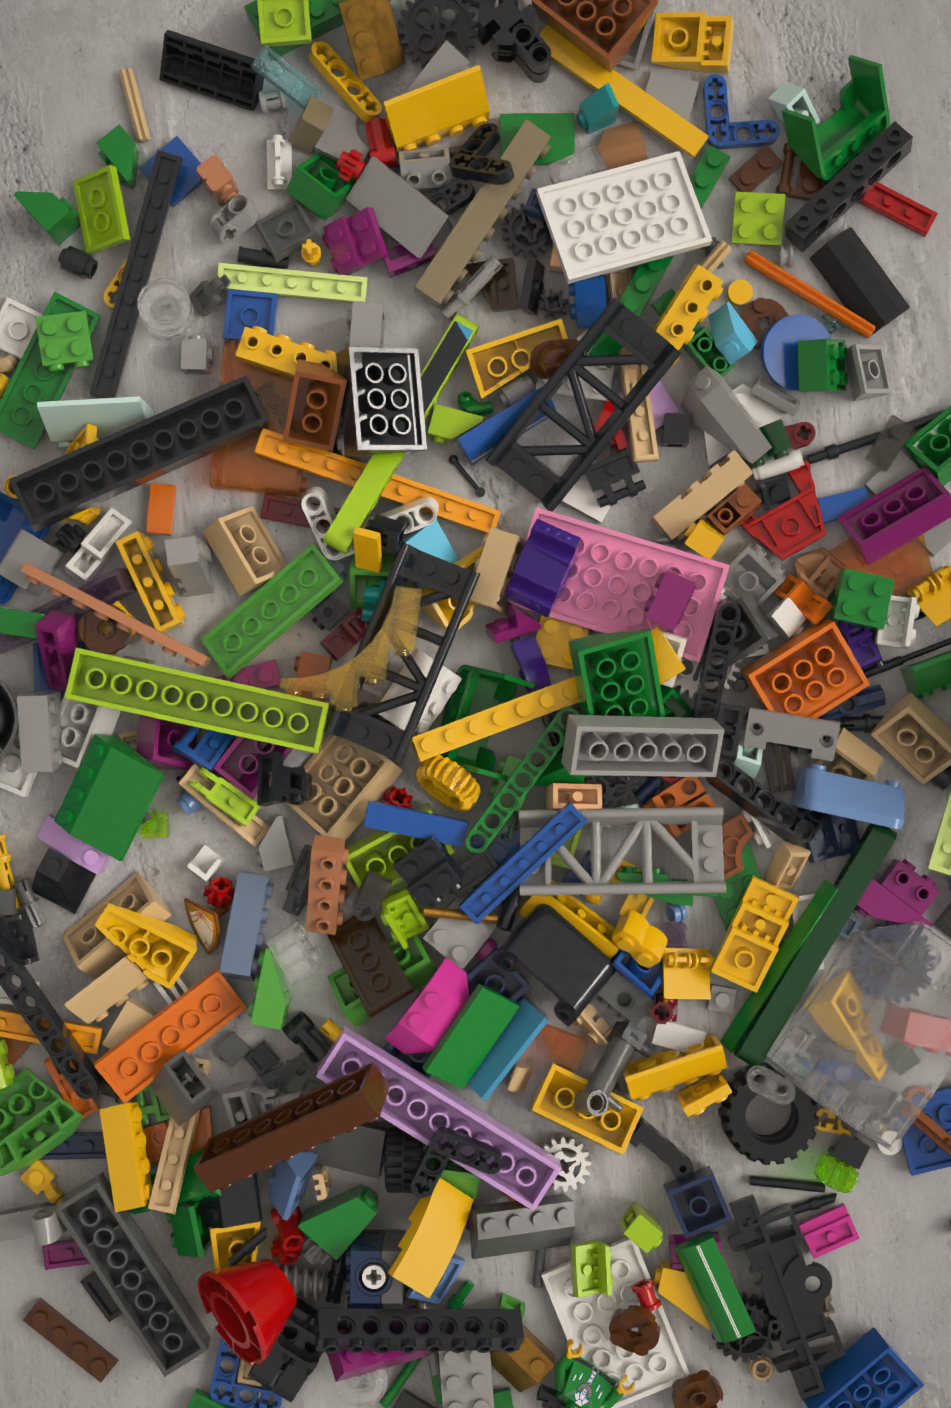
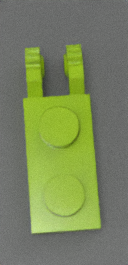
(226, 798)

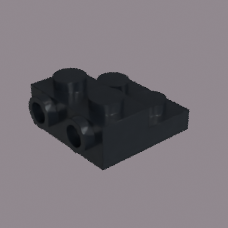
(429, 872)

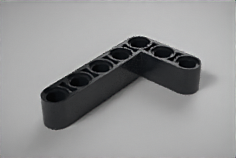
(771, 805)

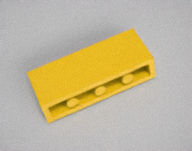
(578, 915)

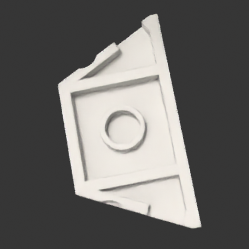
(759, 411)

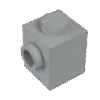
(196, 355)

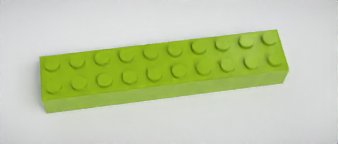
(197, 700)

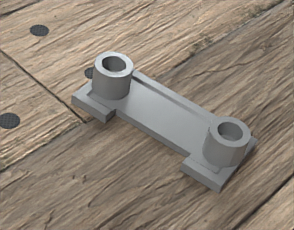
(792, 731)

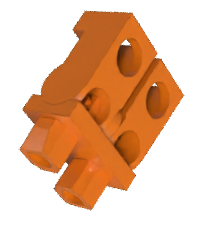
(676, 796)

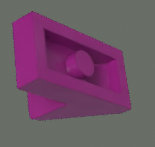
(517, 624)

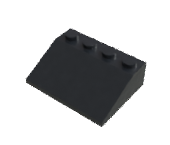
(381, 401)

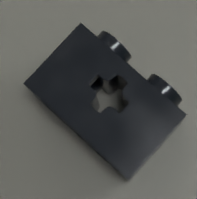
(731, 719)

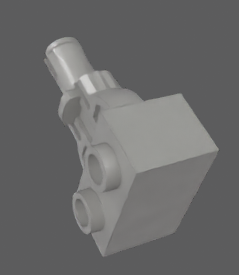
(250, 1100)

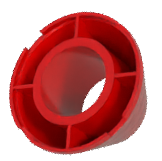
(249, 1305)

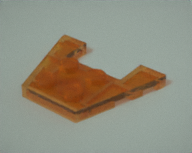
(906, 564)

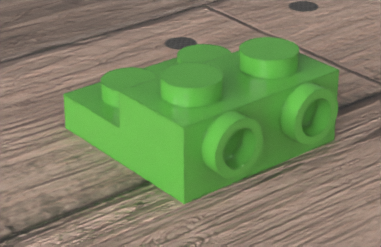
(64, 340)

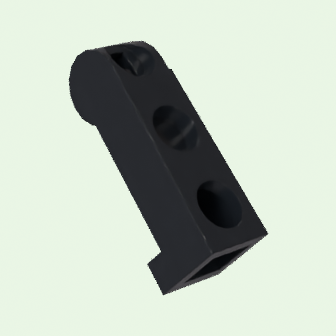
(663, 1148)

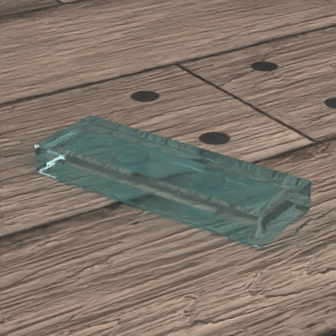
(284, 76)

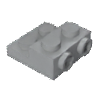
(753, 575)

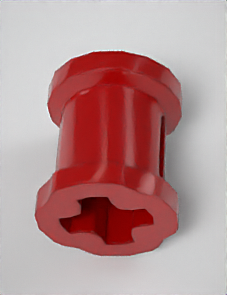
(646, 1294)

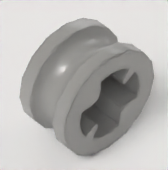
(785, 256)

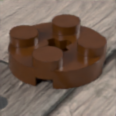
(761, 309)
(95, 639)
(636, 1342)
(694, 1384)

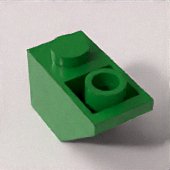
(121, 152)

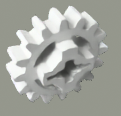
(573, 1159)

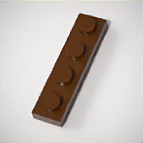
(70, 1340)

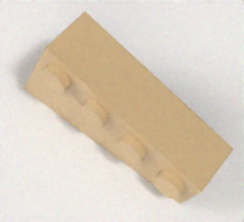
(702, 496)

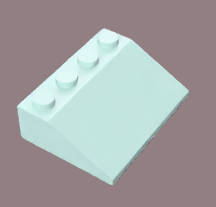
(67, 418)

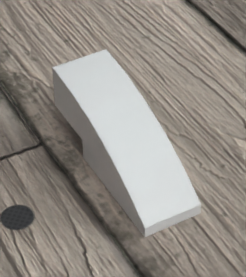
(97, 547)

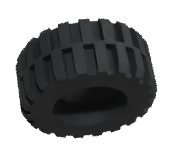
(773, 1146)

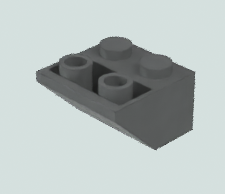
(183, 1087)

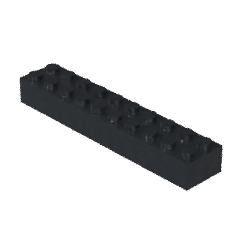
(139, 453)

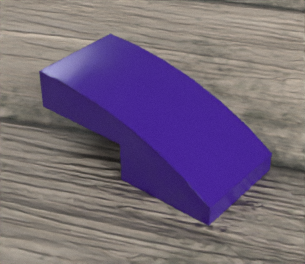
(860, 644)
(531, 663)

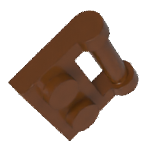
(807, 183)

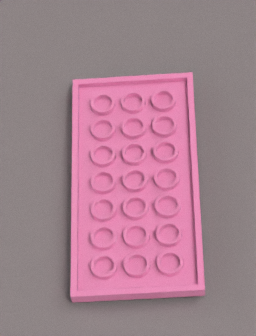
(619, 575)

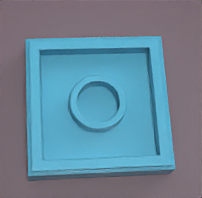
(432, 541)

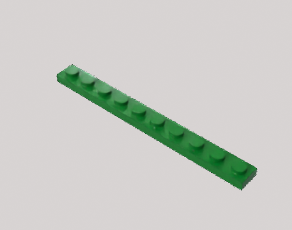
(650, 273)

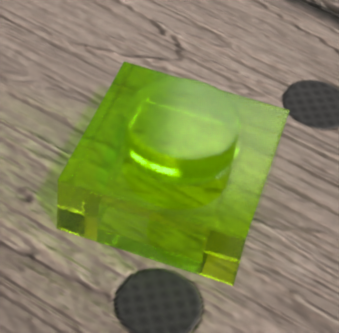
(157, 826)

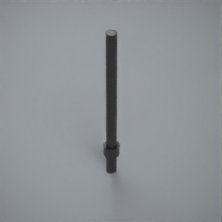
(833, 451)

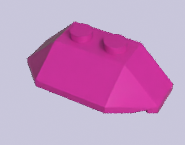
(431, 1011)

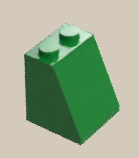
(340, 1219)

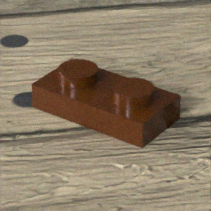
(755, 170)

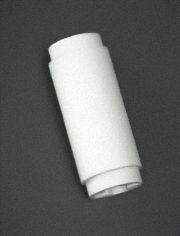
(775, 467)

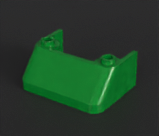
(847, 131)
(475, 693)

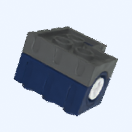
(368, 1276)

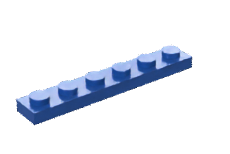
(523, 862)

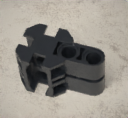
(515, 37)
(302, 1355)

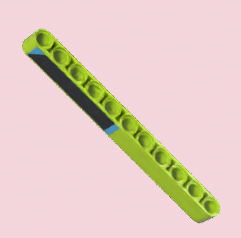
(383, 466)

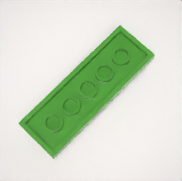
(271, 610)

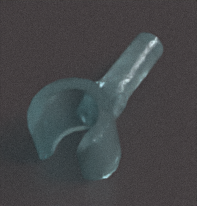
(831, 324)

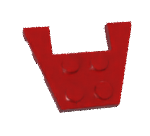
(793, 523)

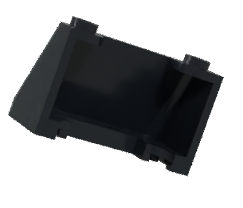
(556, 958)

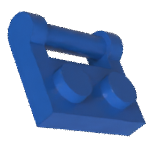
(208, 749)

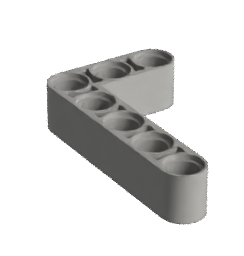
(33, 1220)

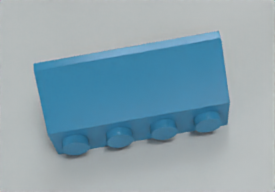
(509, 1047)

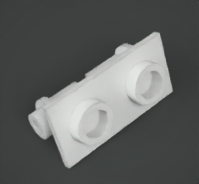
(279, 163)

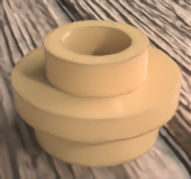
(763, 1374)

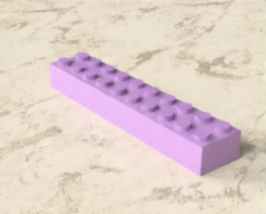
(423, 1106)

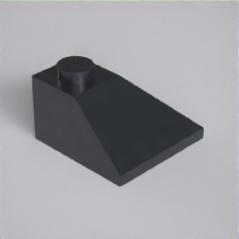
(62, 880)

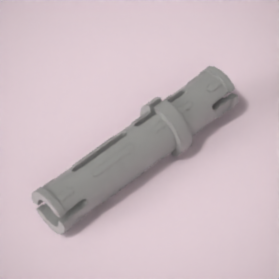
(468, 291)

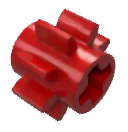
(350, 165)
(398, 797)
(219, 892)
(284, 1257)

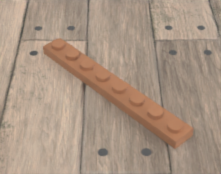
(105, 611)

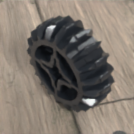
(762, 1335)

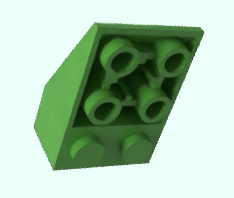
(272, 997)

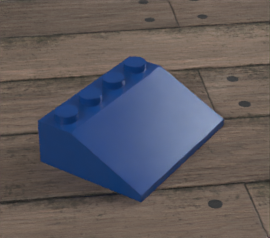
(866, 1377)

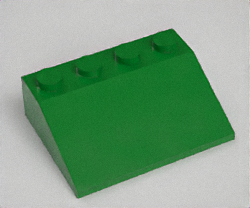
(617, 674)
(109, 796)

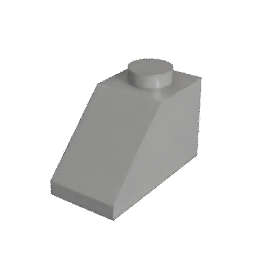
(276, 847)

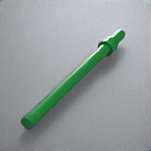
(455, 1302)

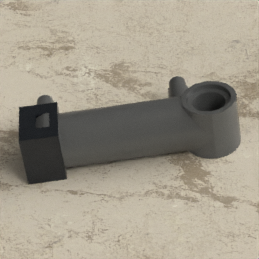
(624, 1041)

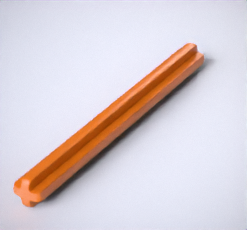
(809, 294)

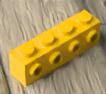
(689, 306)
(279, 353)
(150, 583)
(126, 1156)

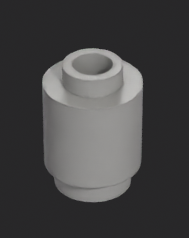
(516, 390)

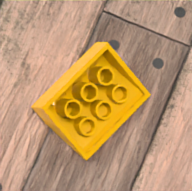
(437, 110)

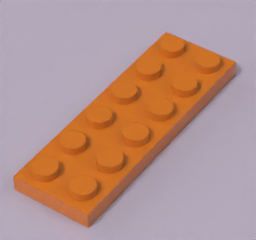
(177, 1027)

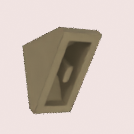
(310, 124)

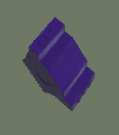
(543, 568)

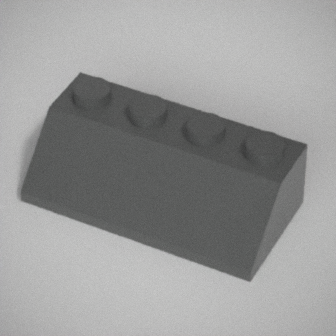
(516, 1228)

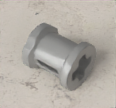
(272, 101)

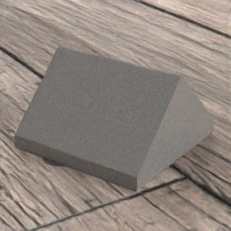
(867, 371)
(33, 551)

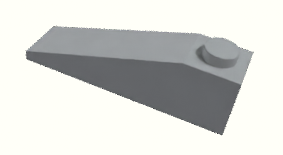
(721, 415)

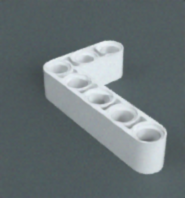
(326, 511)

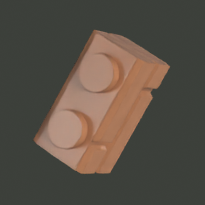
(217, 180)

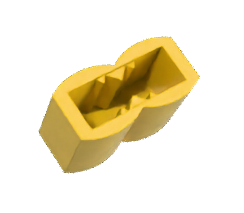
(639, 939)

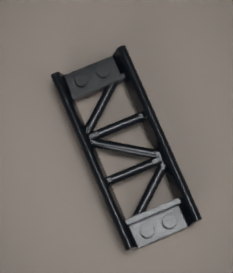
(647, 349)
(449, 582)

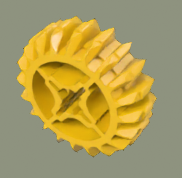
(448, 783)

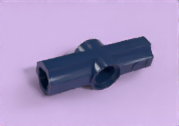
(864, 700)

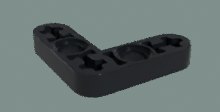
(471, 159)
(446, 1151)

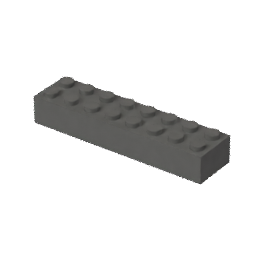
(133, 1275)

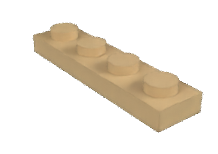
(251, 834)

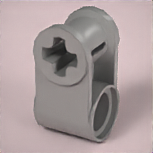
(235, 218)

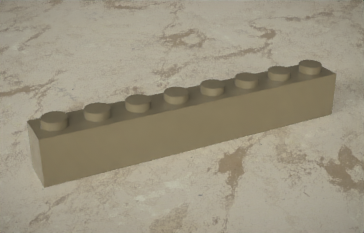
(480, 216)

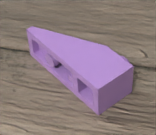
(72, 847)

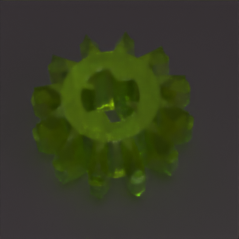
(836, 1173)

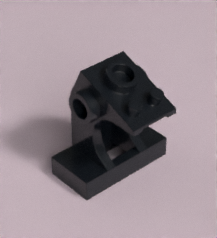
(287, 783)

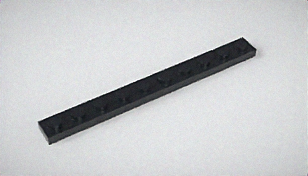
(136, 274)

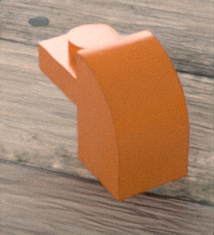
(810, 605)

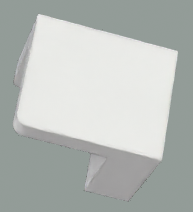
(206, 863)

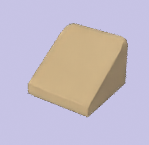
(518, 1078)

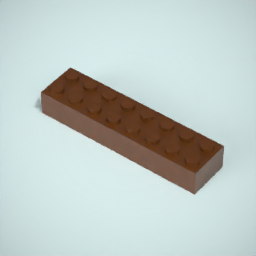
(293, 1128)

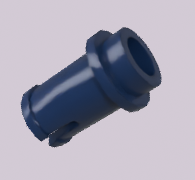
(648, 789)

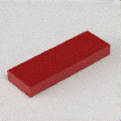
(899, 208)

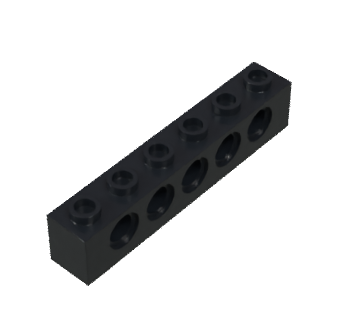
(848, 186)

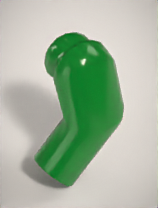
(471, 406)

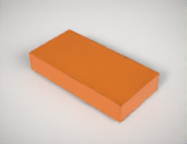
(161, 509)

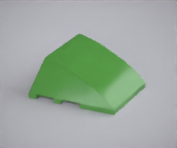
(32, 1121)

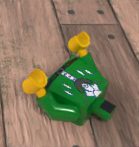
(583, 1384)

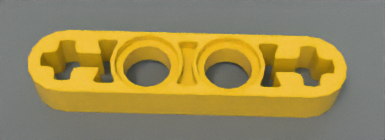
(341, 83)

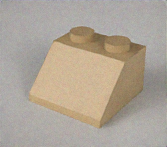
(852, 758)

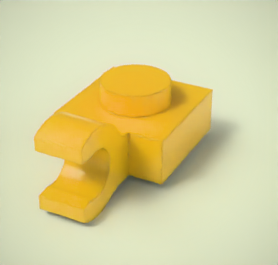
(40, 1178)

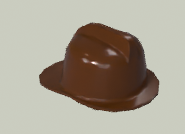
(550, 355)

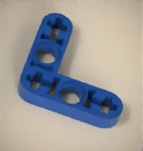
(729, 129)
(229, 1380)

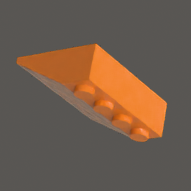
(807, 673)

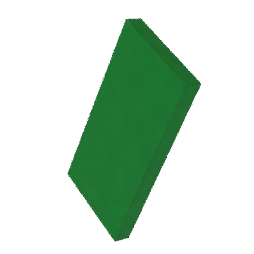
(470, 1036)

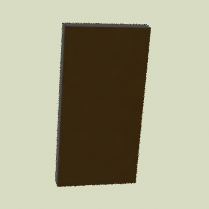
(370, 964)

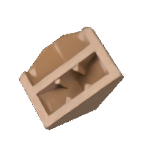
(622, 146)
(819, 571)

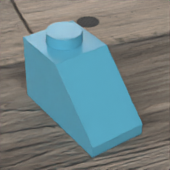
(731, 333)

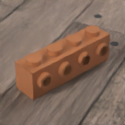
(325, 884)

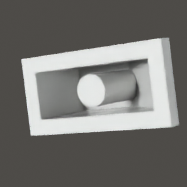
(786, 618)

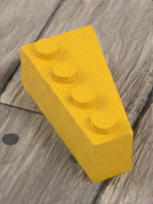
(508, 357)

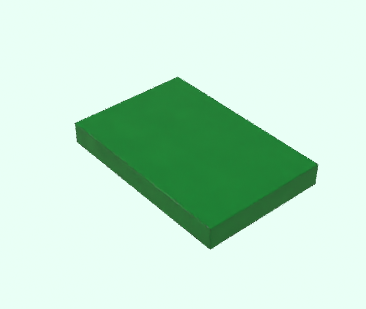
(557, 125)

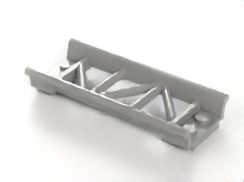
(705, 864)

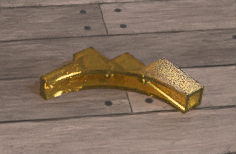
(343, 683)

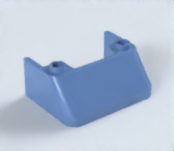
(849, 797)

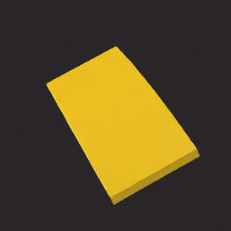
(754, 934)
(431, 1238)

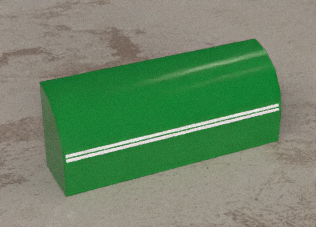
(714, 1288)

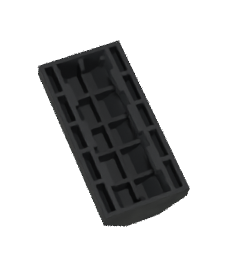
(210, 70)
(859, 279)

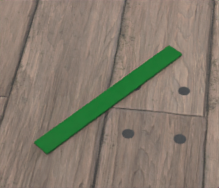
(779, 965)

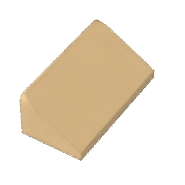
(786, 865)

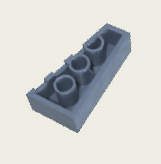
(245, 926)

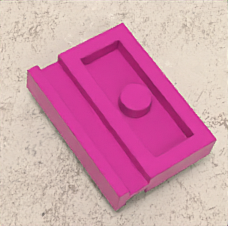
(828, 1230)

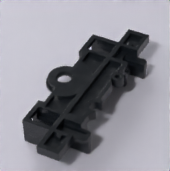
(782, 1284)

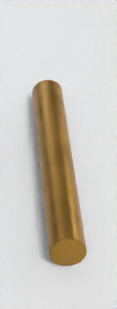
(455, 914)

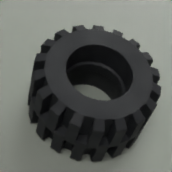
(401, 1160)

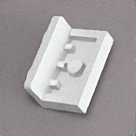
(899, 623)

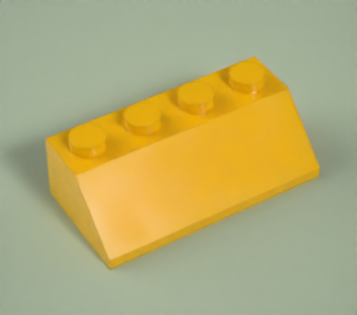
(674, 1067)
(556, 1104)

